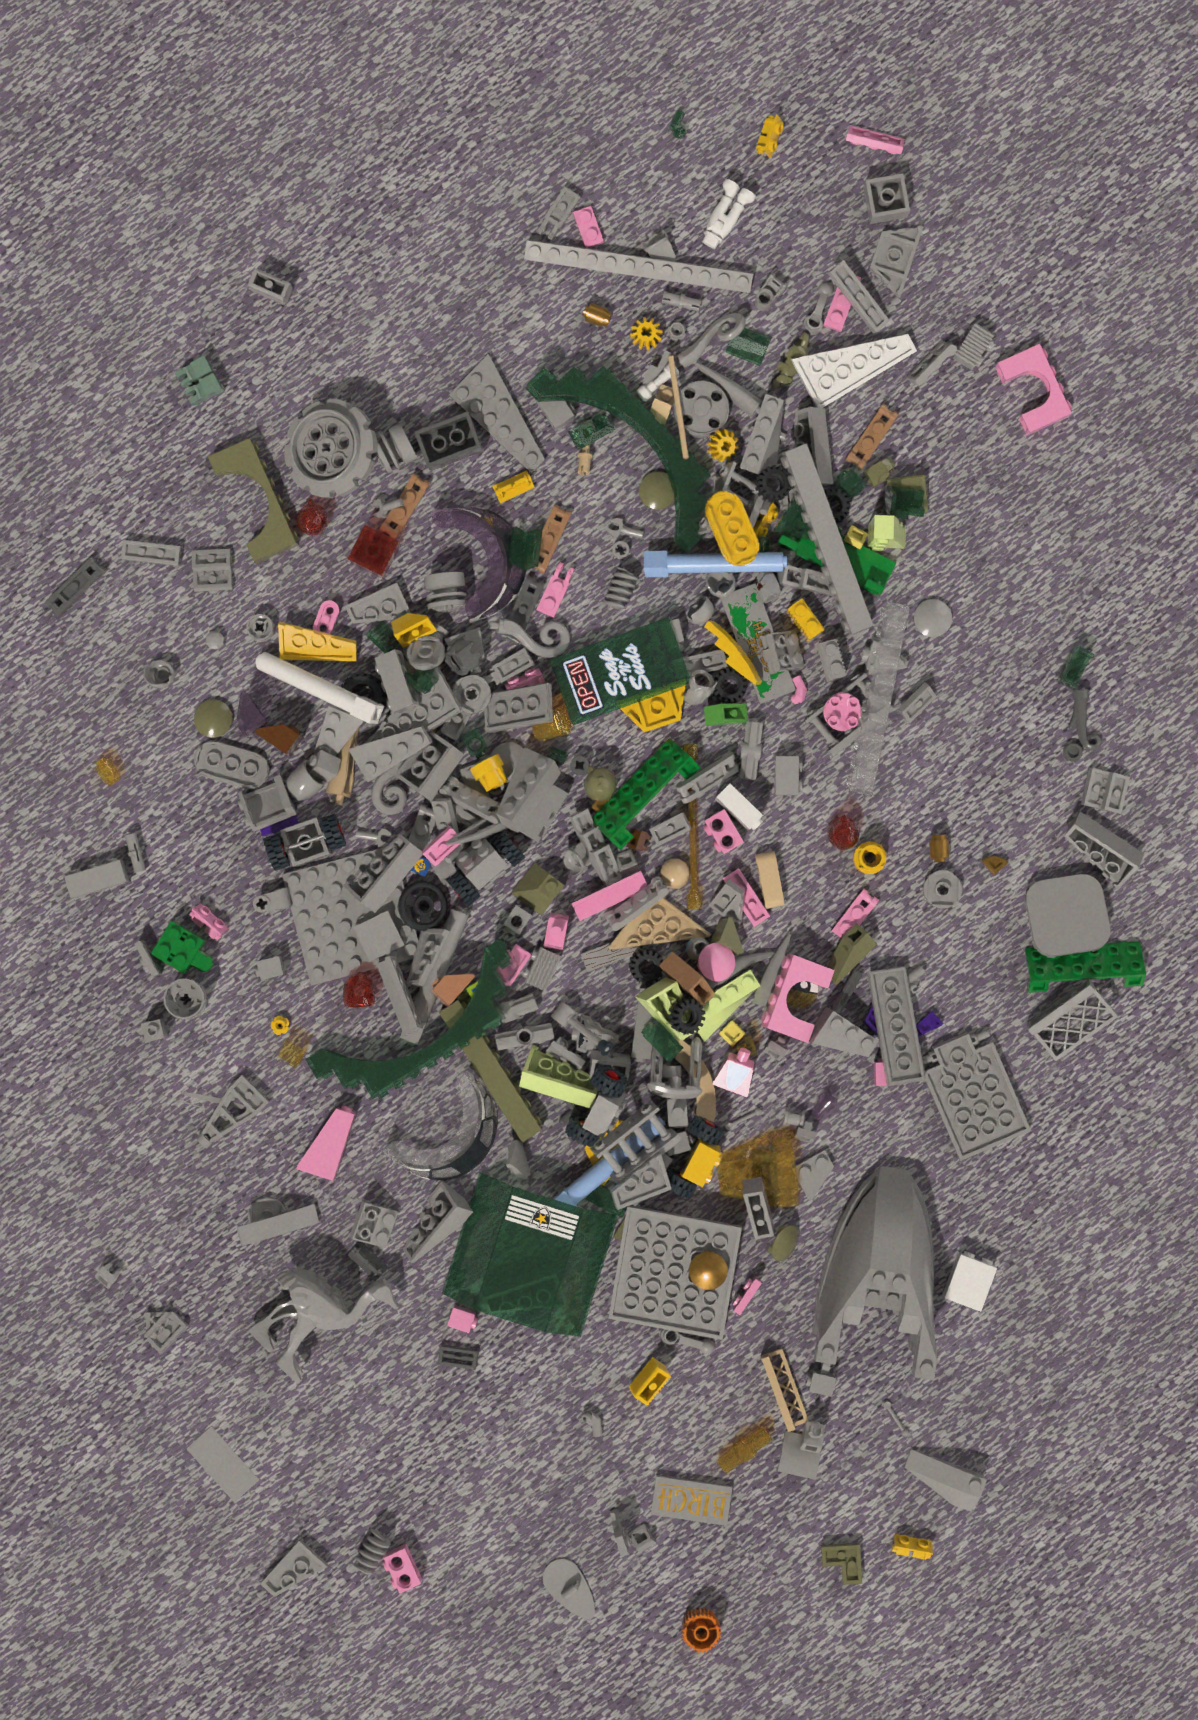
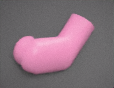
(800, 692)

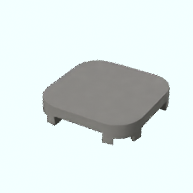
(1067, 915)

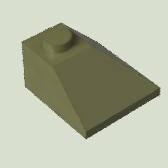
(538, 889)

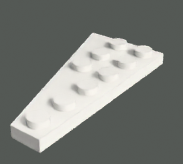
(840, 370)

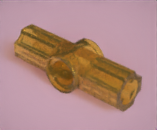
(744, 1449)

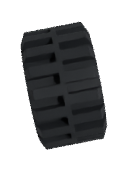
(370, 681)

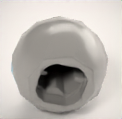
(695, 946)

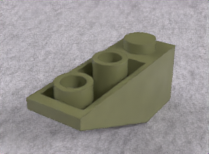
(850, 952)

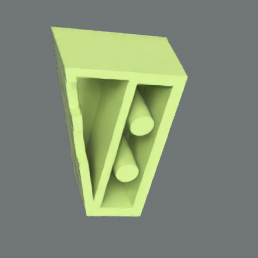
(658, 1000)

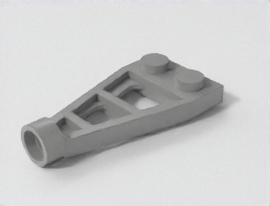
(248, 1095)

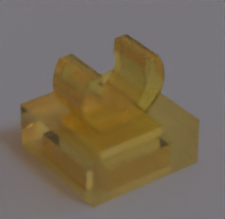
(749, 1044)

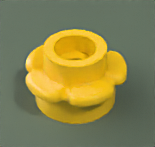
(280, 1020)

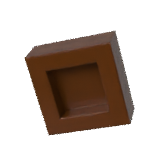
(638, 840)

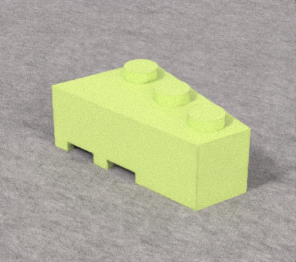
(886, 532)

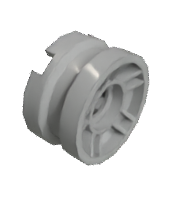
(268, 626)

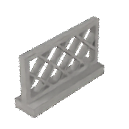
(1060, 1008)

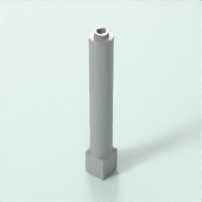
(425, 998)

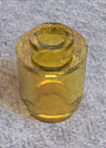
(107, 771)

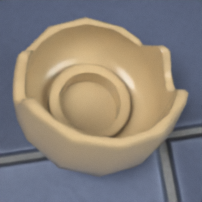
(675, 873)

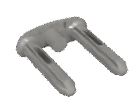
(674, 1088)

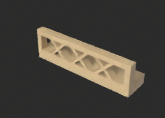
(790, 1425)

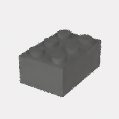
(449, 441)

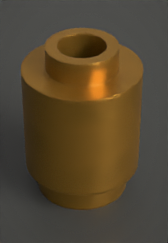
(597, 315)
(939, 848)

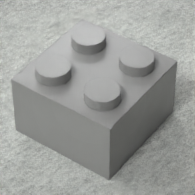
(886, 198)

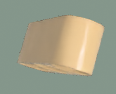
(769, 880)

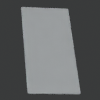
(222, 1464)

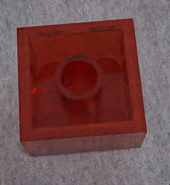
(374, 551)

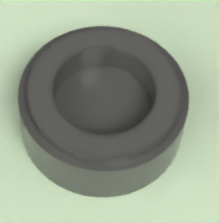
(1072, 752)

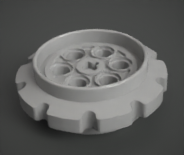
(330, 448)

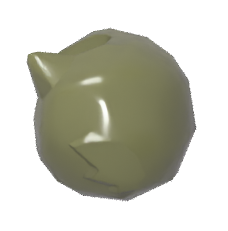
(599, 783)

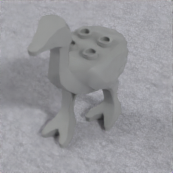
(316, 1306)

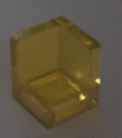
(292, 1053)

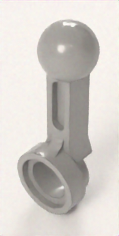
(825, 290)
(706, 1345)

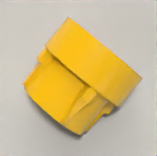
(490, 773)
(879, 857)

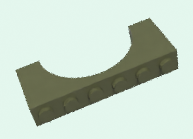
(245, 461)

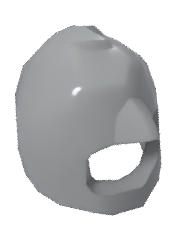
(301, 784)

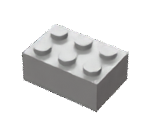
(430, 766)

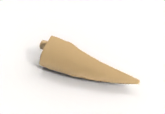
(343, 782)

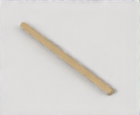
(678, 407)

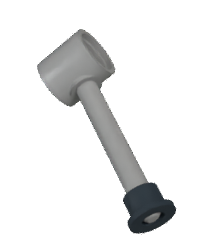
(566, 1015)

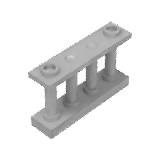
(751, 505)
(836, 745)
(661, 1144)

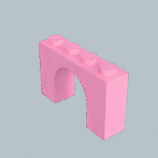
(1035, 362)
(777, 1014)

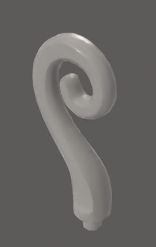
(722, 328)
(509, 627)
(377, 790)

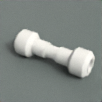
(645, 392)

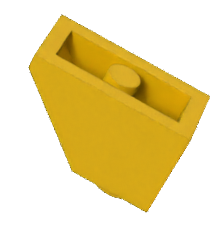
(411, 627)

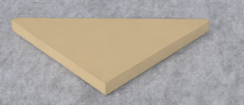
(658, 925)

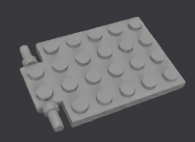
(973, 1094)

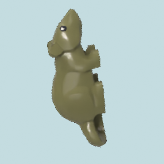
(787, 369)

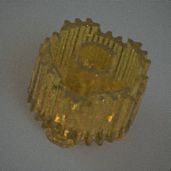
(559, 727)

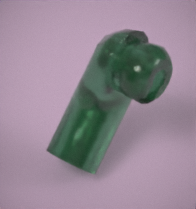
(675, 125)

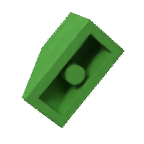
(725, 714)

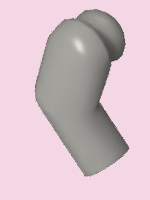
(913, 978)
(593, 1420)

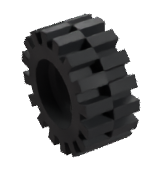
(763, 489)
(843, 501)
(730, 697)
(638, 957)
(695, 1019)

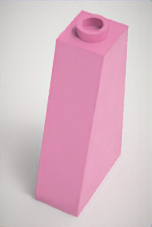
(328, 1147)

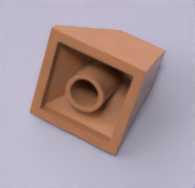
(450, 987)

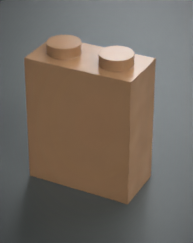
(687, 978)

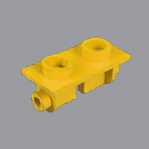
(773, 128)
(513, 486)
(761, 526)
(921, 1547)

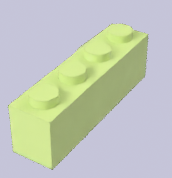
(726, 1001)
(557, 1079)

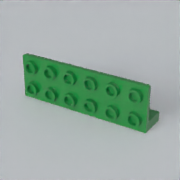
(868, 566)
(641, 790)
(1110, 961)

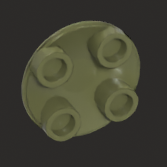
(656, 491)
(213, 718)
(784, 1242)

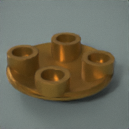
(708, 1270)

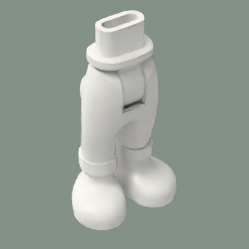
(720, 224)

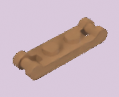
(872, 437)
(403, 513)
(551, 535)

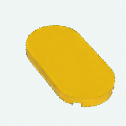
(732, 528)

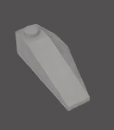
(443, 1216)
(952, 1482)

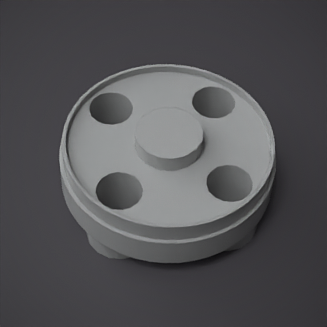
(703, 409)

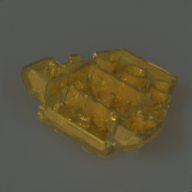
(765, 1157)

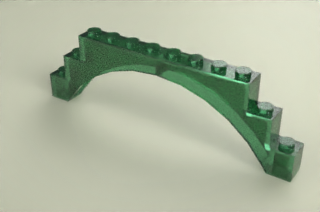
(610, 395)
(478, 1017)

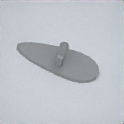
(569, 1587)

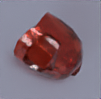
(312, 519)
(843, 833)
(359, 991)

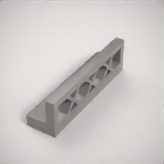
(399, 995)

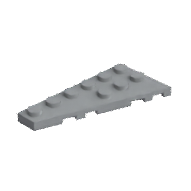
(493, 408)
(434, 709)

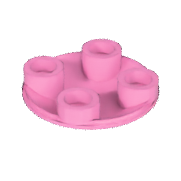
(842, 711)
(716, 962)

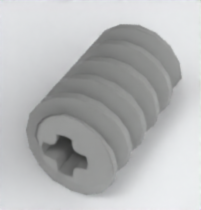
(620, 590)
(373, 1552)

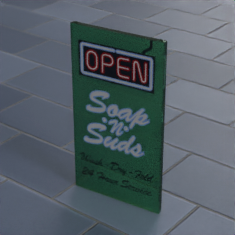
(620, 671)

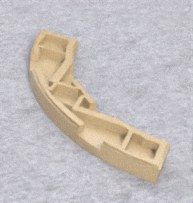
(707, 1099)

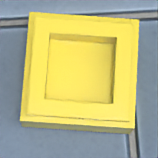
(855, 536)
(732, 1033)

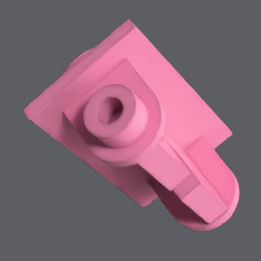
(531, 677)
(202, 915)

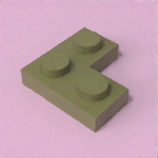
(847, 1557)

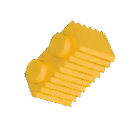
(805, 620)
(649, 1381)

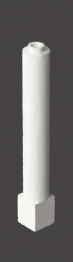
(354, 704)

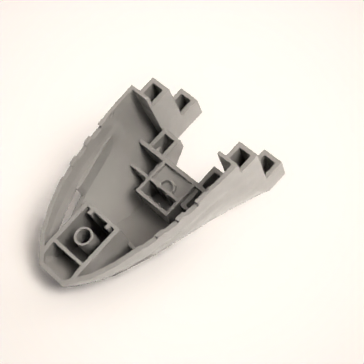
(880, 1263)

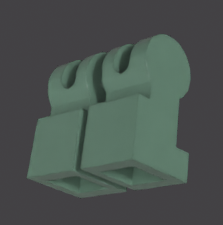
(208, 384)

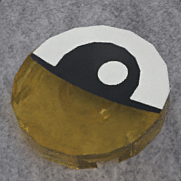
(802, 994)

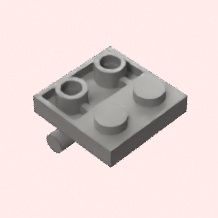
(782, 651)
(373, 1224)

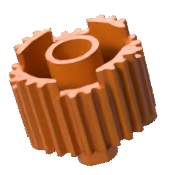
(701, 1619)

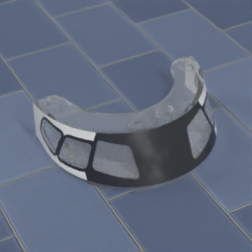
(465, 1148)

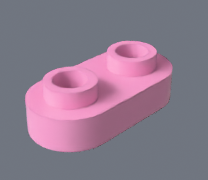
(326, 619)

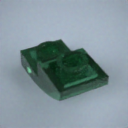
(603, 1198)

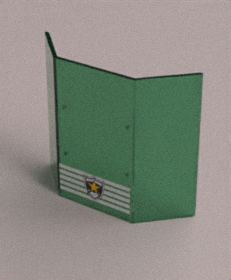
(529, 1258)

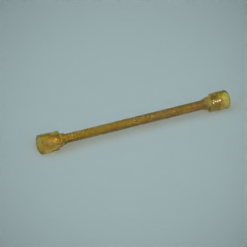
(694, 899)

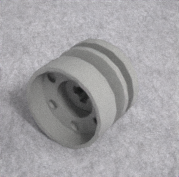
(394, 448)
(445, 589)
(179, 989)

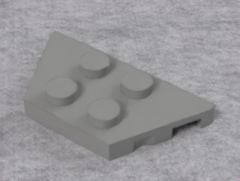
(895, 256)

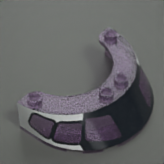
(495, 536)

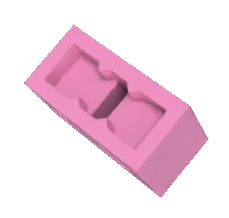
(727, 829)
(406, 1567)

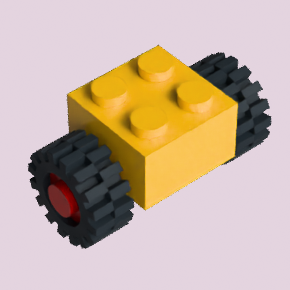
(702, 1159)

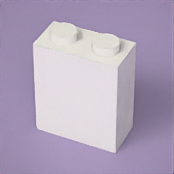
(739, 808)
(969, 1280)

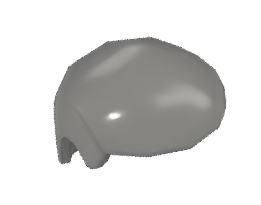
(720, 584)
(701, 611)
(159, 674)

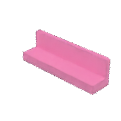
(609, 896)

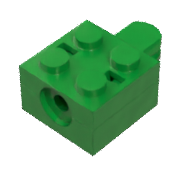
(182, 950)

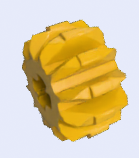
(646, 326)
(727, 448)

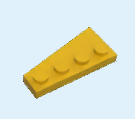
(309, 644)

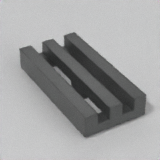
(455, 1356)

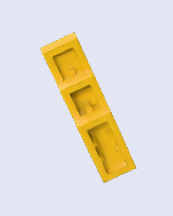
(737, 657)

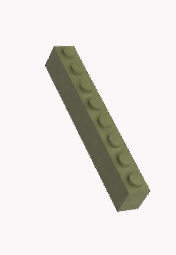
(496, 1078)

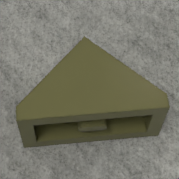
(727, 936)

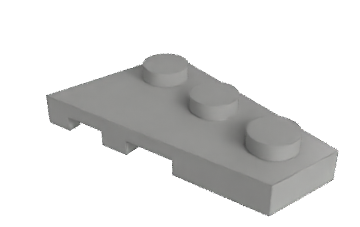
(379, 606)
(426, 954)
(294, 1567)

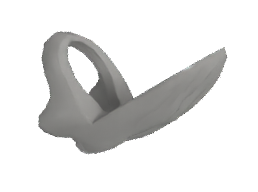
(659, 247)
(697, 693)
(575, 859)

